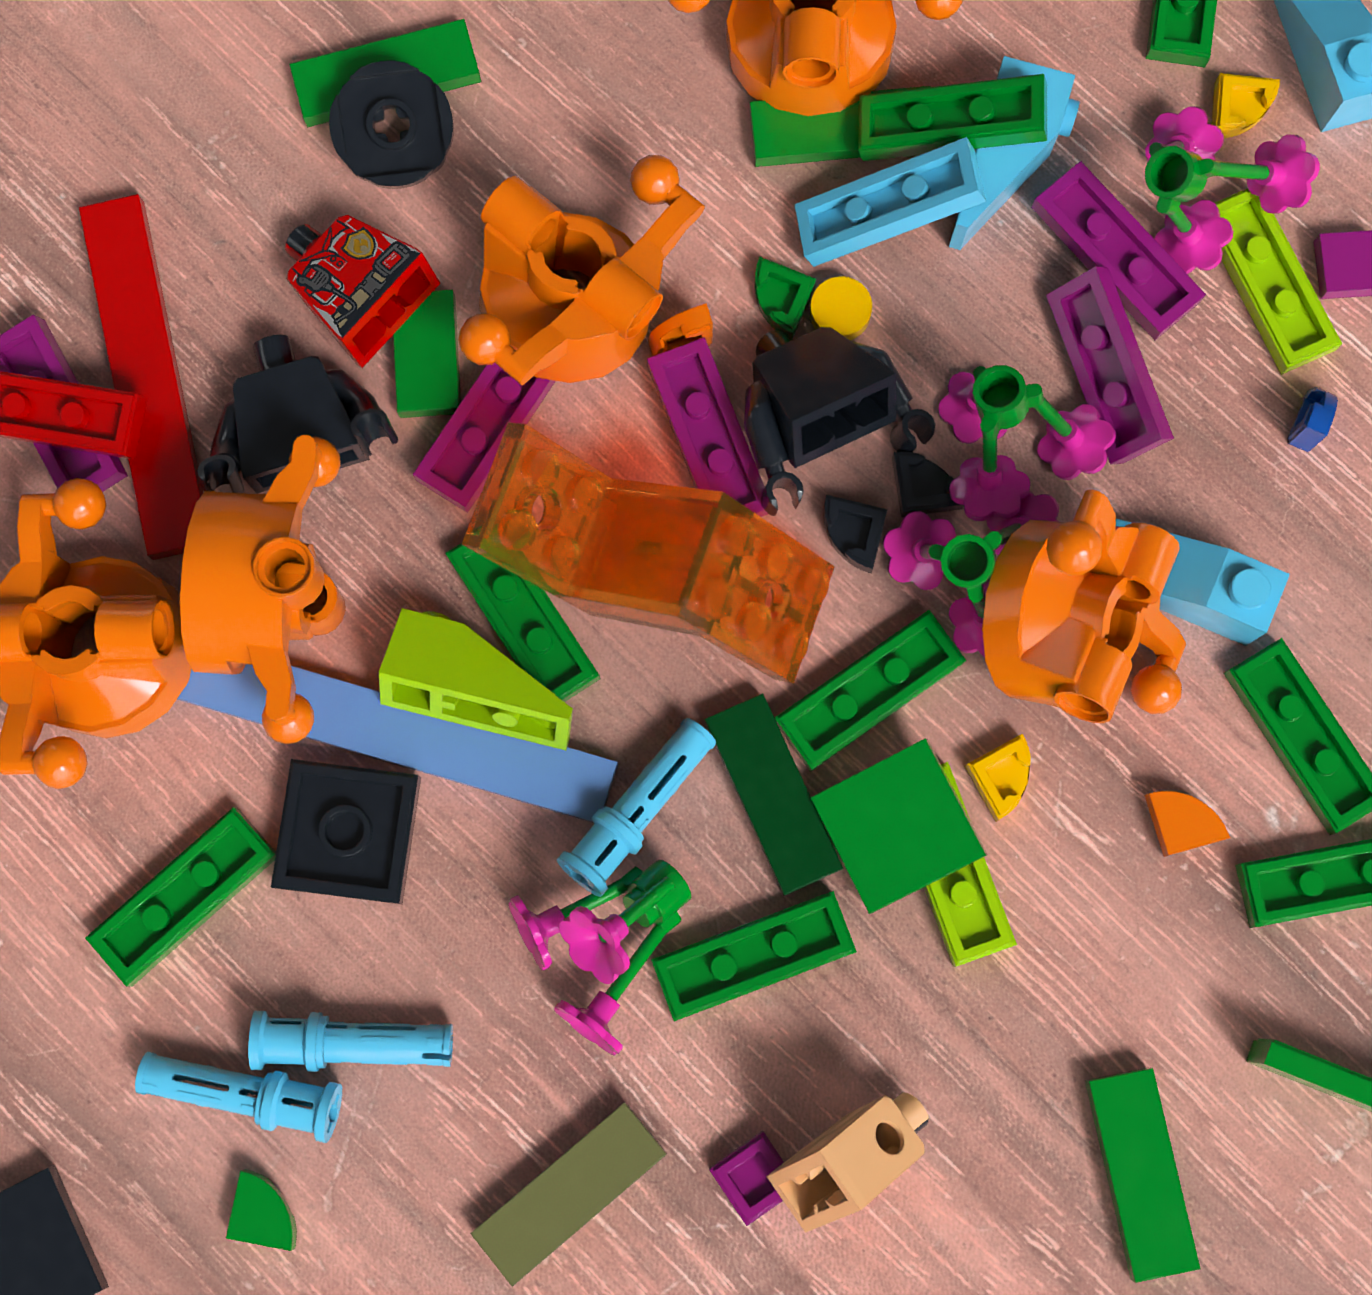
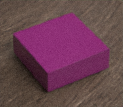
(1344, 264)
(744, 1177)

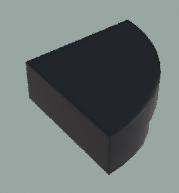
(921, 485)
(854, 530)

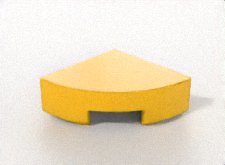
(1241, 102)
(1002, 776)

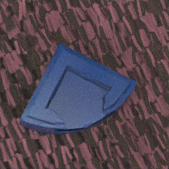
(1313, 419)

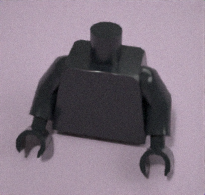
(819, 397)
(279, 406)

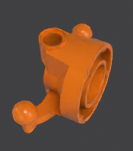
(816, 55)
(544, 322)
(251, 580)
(1075, 606)
(41, 611)

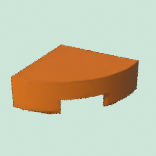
(682, 329)
(1183, 822)

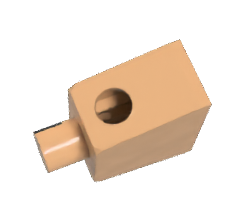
(851, 1161)

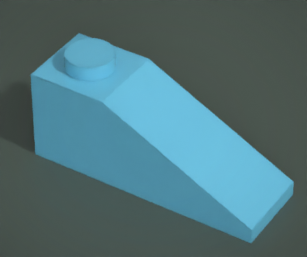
(1333, 57)
(1008, 167)
(1221, 590)

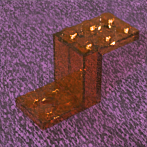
(650, 553)

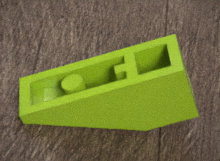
(461, 678)

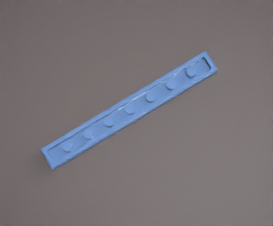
(357, 722)

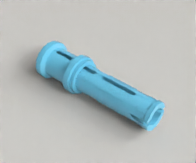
(619, 828)
(320, 1042)
(274, 1094)

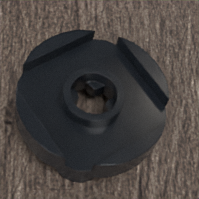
(363, 103)

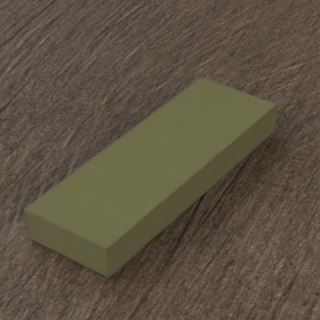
(568, 1194)

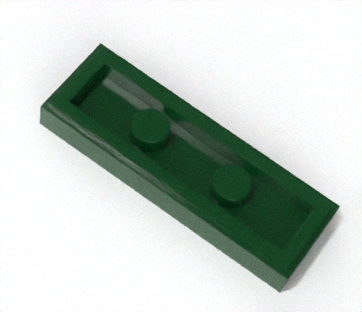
(773, 794)

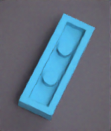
(890, 202)

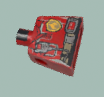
(358, 282)

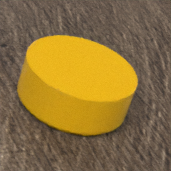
(841, 305)

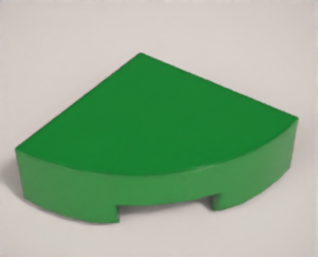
(782, 295)
(261, 1214)

